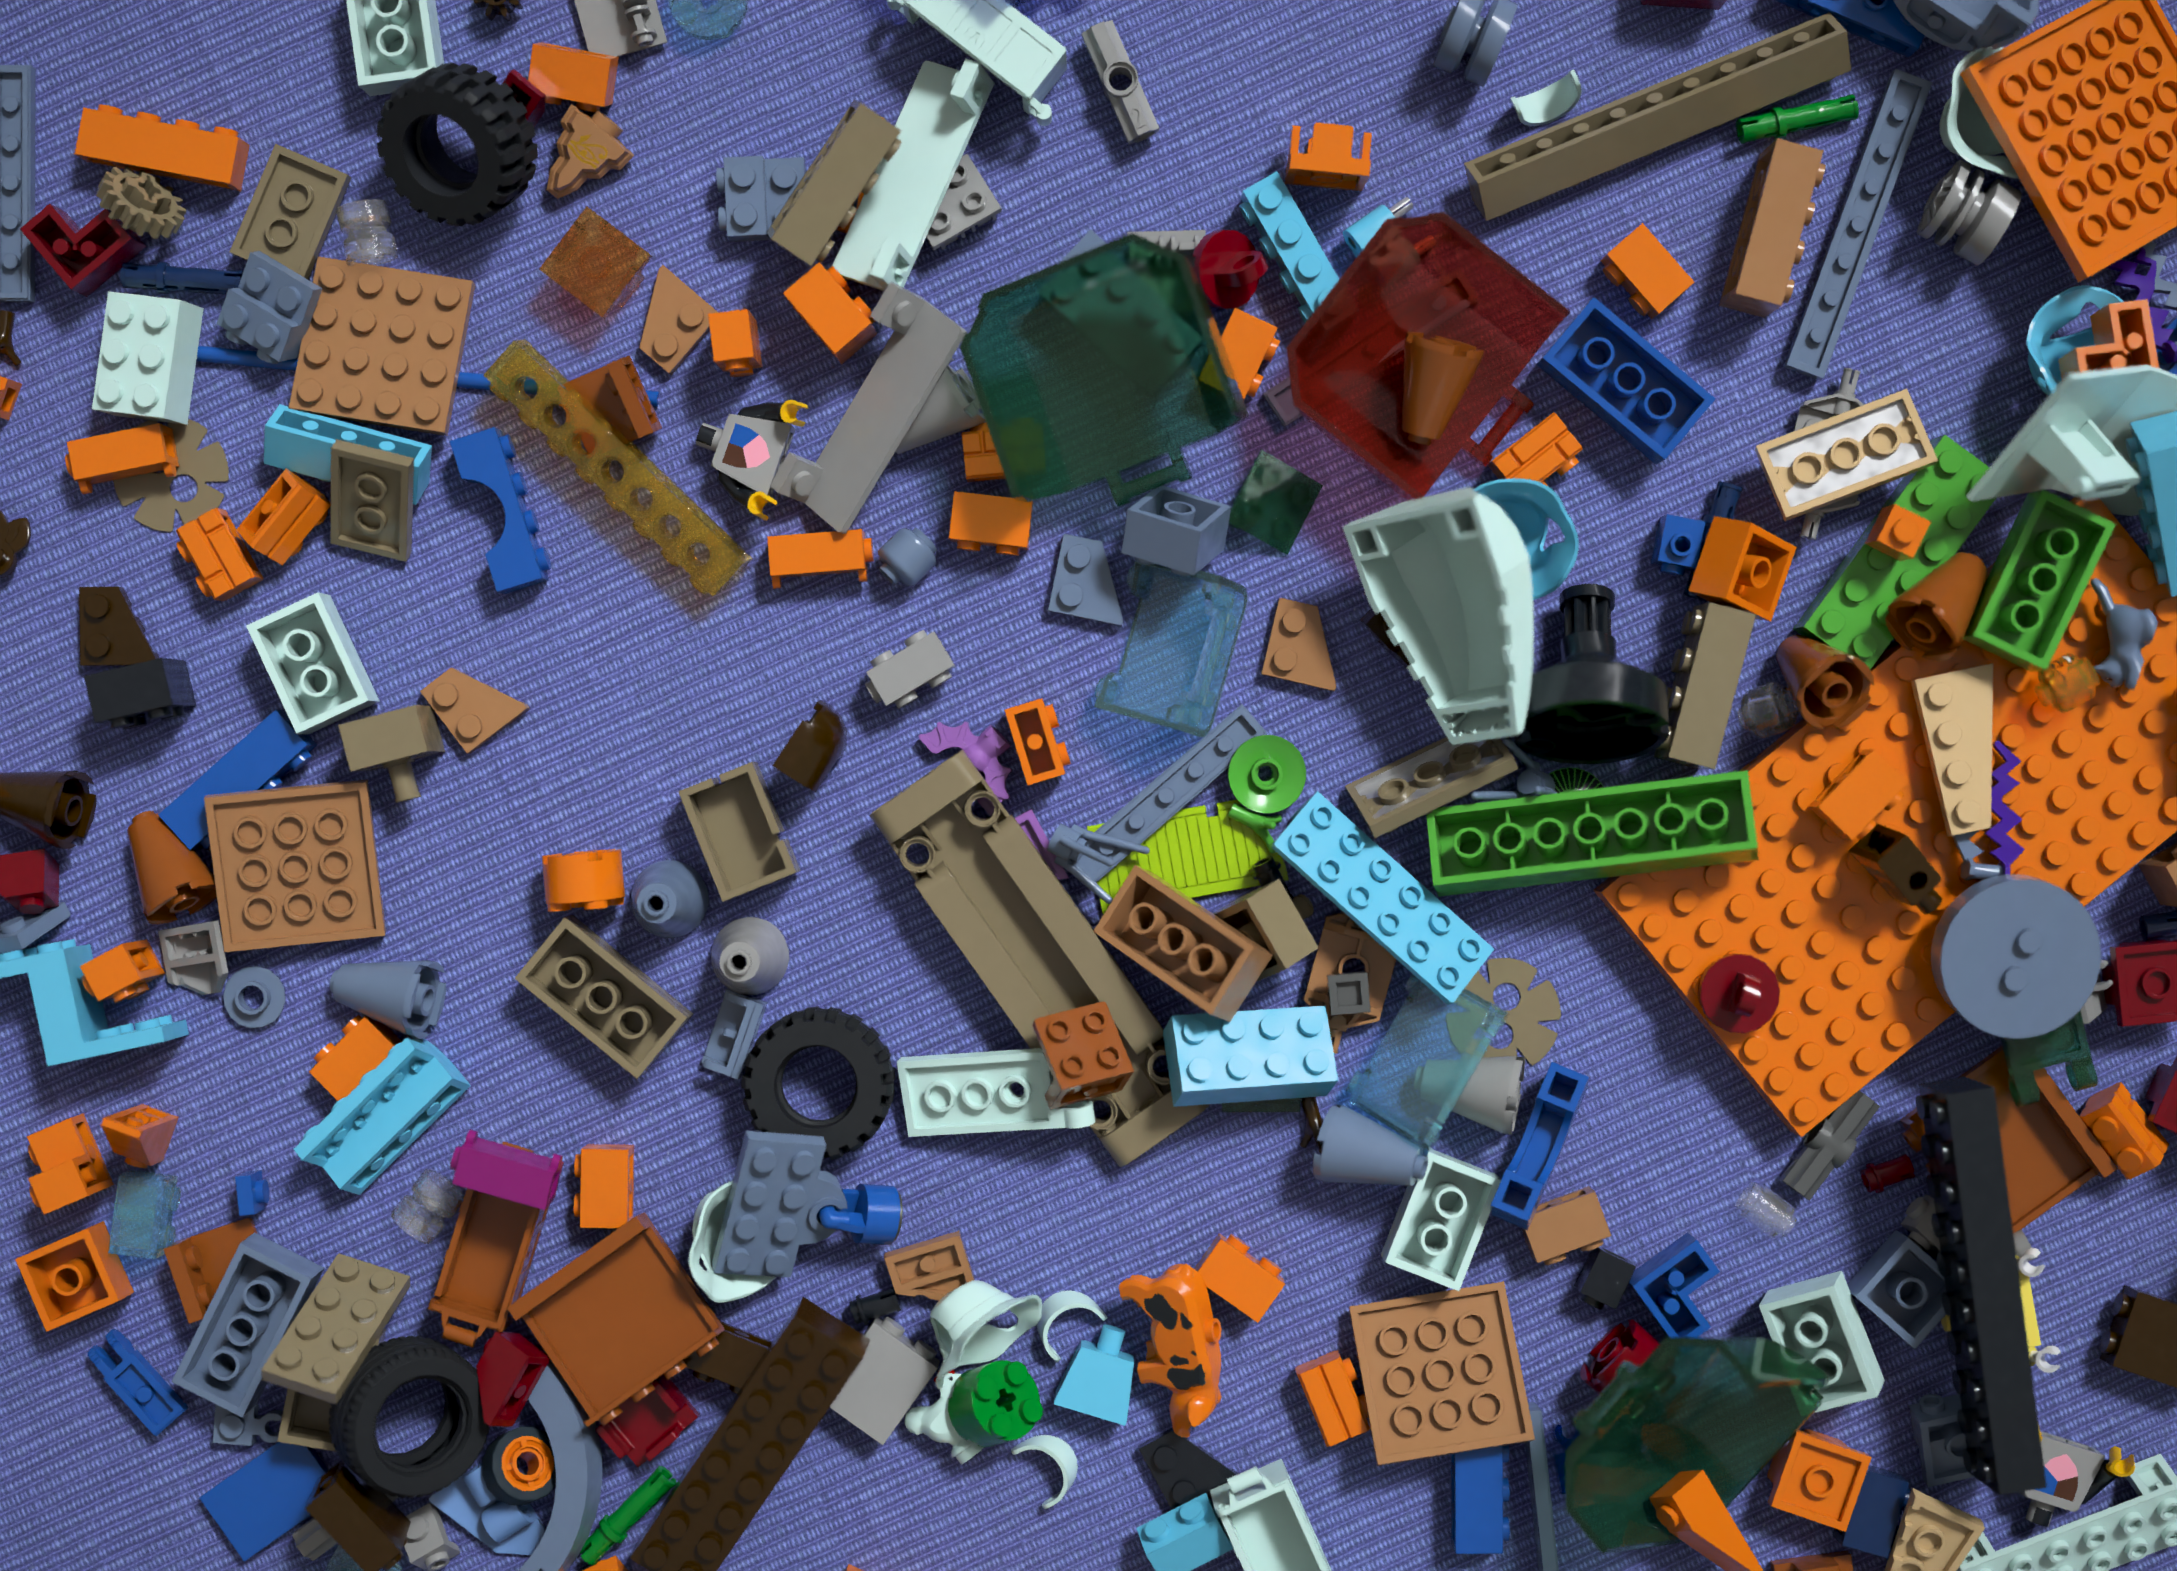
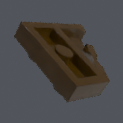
(110, 629)

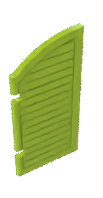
(1197, 854)

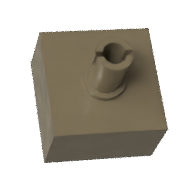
(393, 743)
(1273, 923)

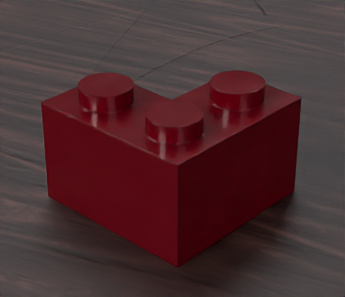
(84, 255)

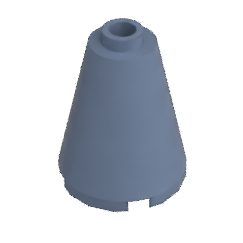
(683, 897)
(393, 993)
(1365, 1152)

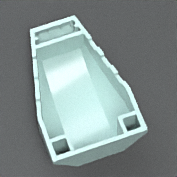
(1458, 605)

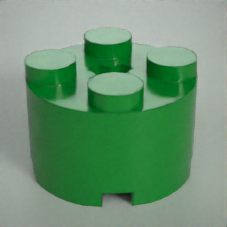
(995, 1403)

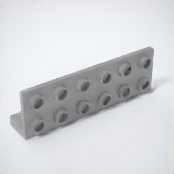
(878, 414)

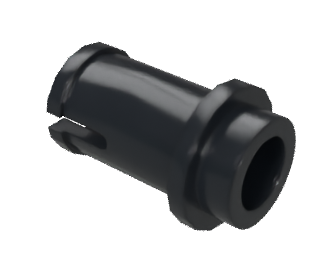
(1267, 871)
(875, 1305)

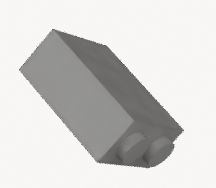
(885, 1380)

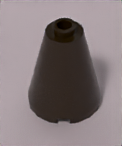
(48, 804)

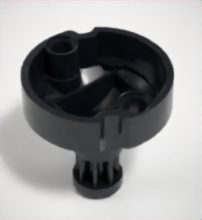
(1590, 702)

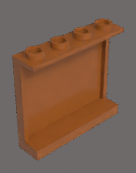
(2043, 1143)
(619, 1318)

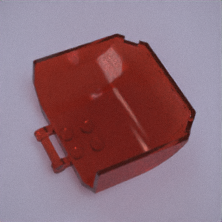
(1428, 280)

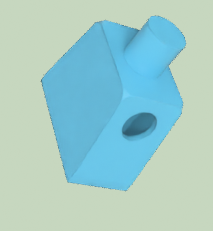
(1098, 1378)

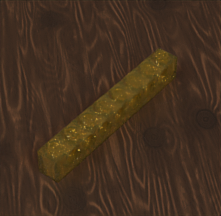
(507, 383)

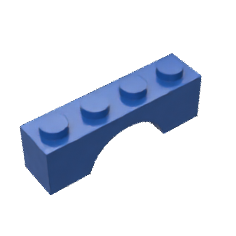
(516, 557)
(1540, 1146)

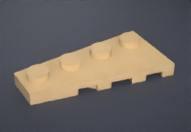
(1958, 736)
(1932, 1536)

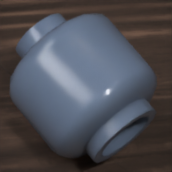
(907, 557)

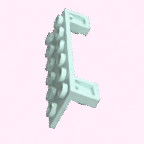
(914, 181)
(2098, 1540)

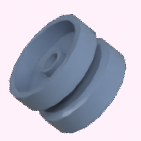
(1474, 35)

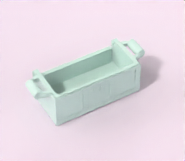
(1000, 42)
(1268, 1521)

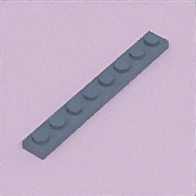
(1857, 224)

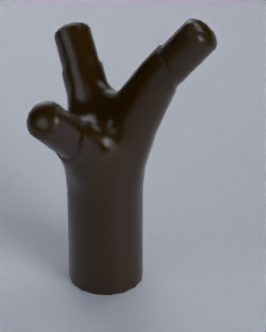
(6, 327)
(1313, 1122)

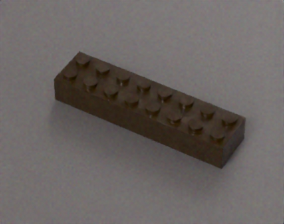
(753, 1443)

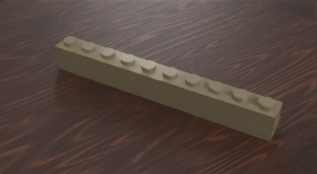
(1658, 116)

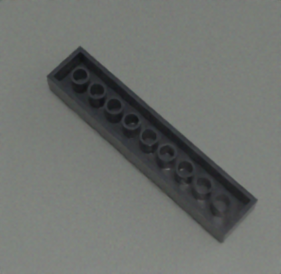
(1981, 1284)

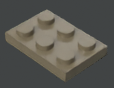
(291, 210)
(371, 500)

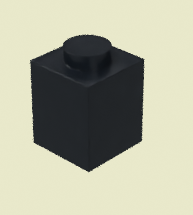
(1604, 1278)

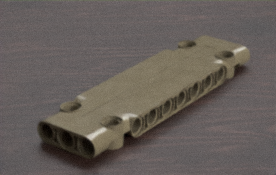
(1028, 938)

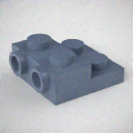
(755, 193)
(269, 309)
(1939, 1439)

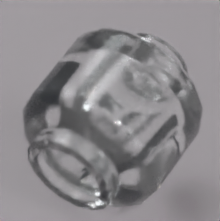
(1768, 710)

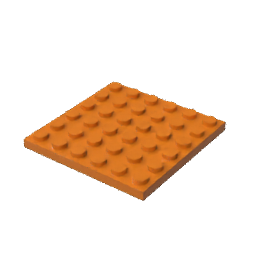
(2090, 126)

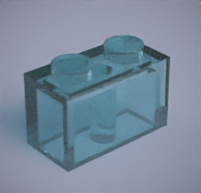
(144, 1214)

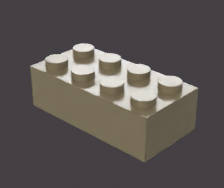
(834, 182)
(1704, 683)
(604, 996)

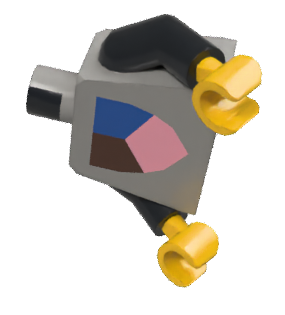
(752, 451)
(2072, 1476)

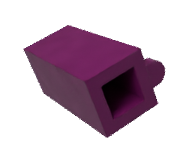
(506, 1171)

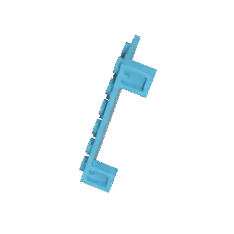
(1382, 898)

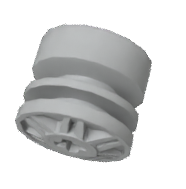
(1974, 215)

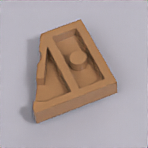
(674, 321)
(1298, 647)
(471, 708)
(930, 1267)

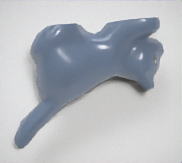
(2127, 634)

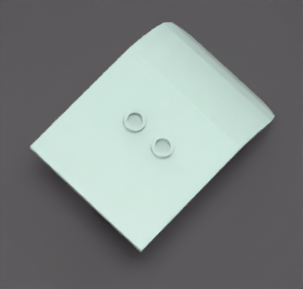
(2080, 439)

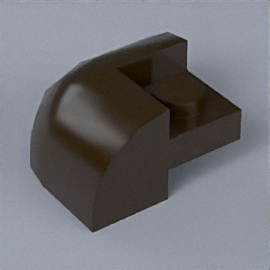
(814, 747)

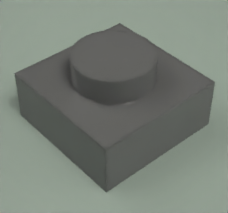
(1348, 993)

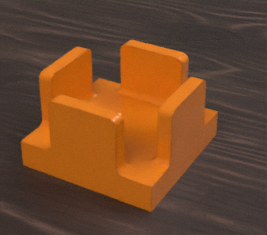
(1329, 158)
(1817, 1478)

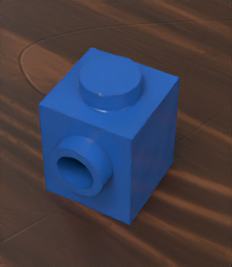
(1677, 544)

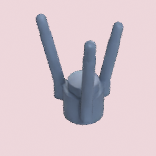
(1529, 783)
(1069, 844)

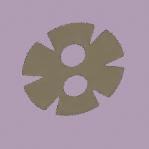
(203, 465)
(1534, 1006)

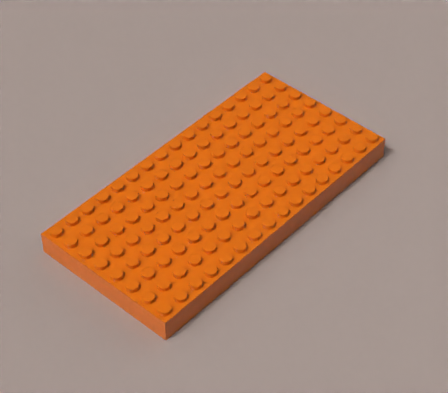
(1843, 950)

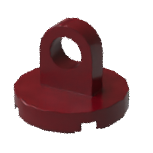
(1228, 268)
(1738, 993)

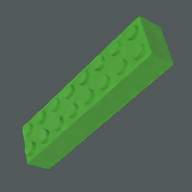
(1592, 834)

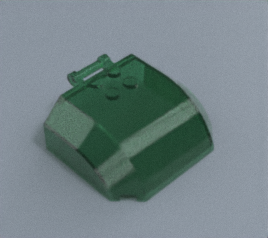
(1100, 371)
(1686, 1408)

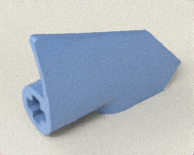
(495, 1523)

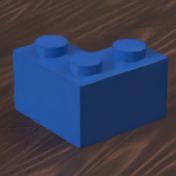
(1668, 1280)

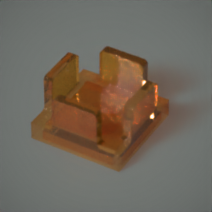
(597, 264)

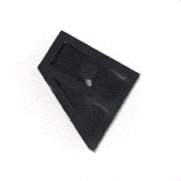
(1182, 1468)

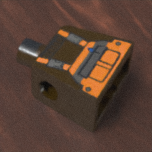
(1899, 867)

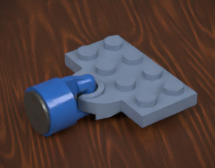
(787, 1202)

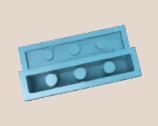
(383, 1114)

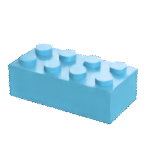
(2155, 457)
(1250, 1058)

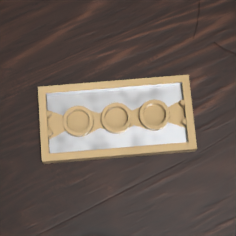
(1846, 455)

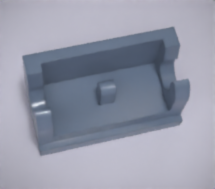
(734, 1034)

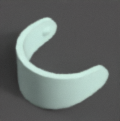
(1550, 102)
(1056, 1305)
(1061, 1453)

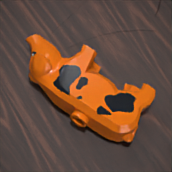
(1183, 1342)

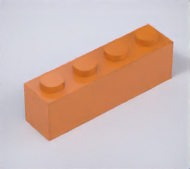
(162, 148)

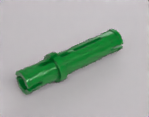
(1786, 121)
(615, 1527)

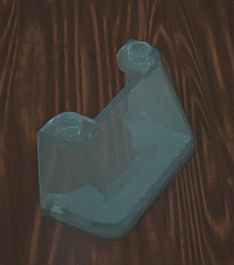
(1175, 649)
(1426, 1061)

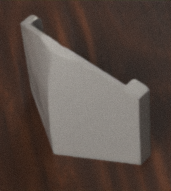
(195, 957)

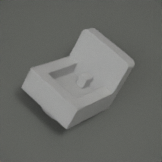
(427, 1540)

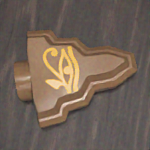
(585, 151)

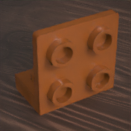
(620, 397)
(1082, 1054)
(201, 1263)

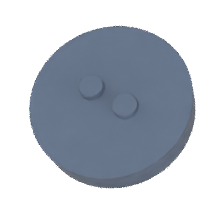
(2015, 956)

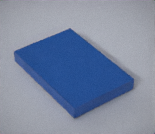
(265, 1496)

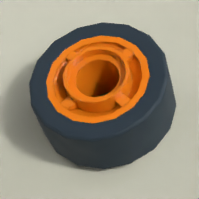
(501, 1469)

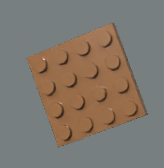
(383, 346)
(295, 865)
(1441, 1373)

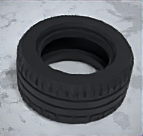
(445, 1453)

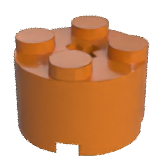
(583, 880)

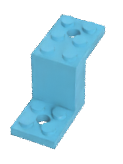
(68, 1016)

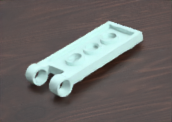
(975, 1094)

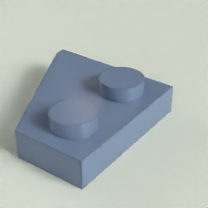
(1084, 582)
(24, 930)

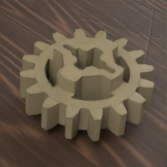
(141, 202)

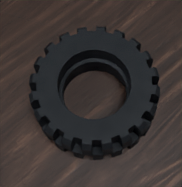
(425, 170)
(825, 1029)

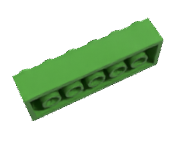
(1855, 599)

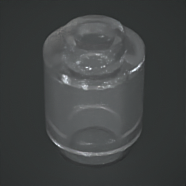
(1766, 1210)

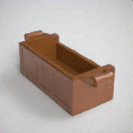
(486, 1263)

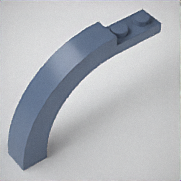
(577, 1473)

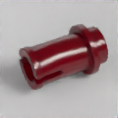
(1887, 1173)

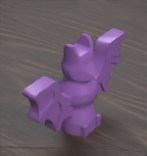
(981, 750)

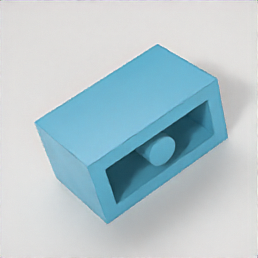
(1185, 1536)

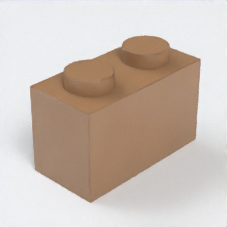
(1566, 1225)

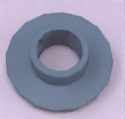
(272, 991)

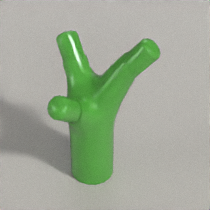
(1257, 822)

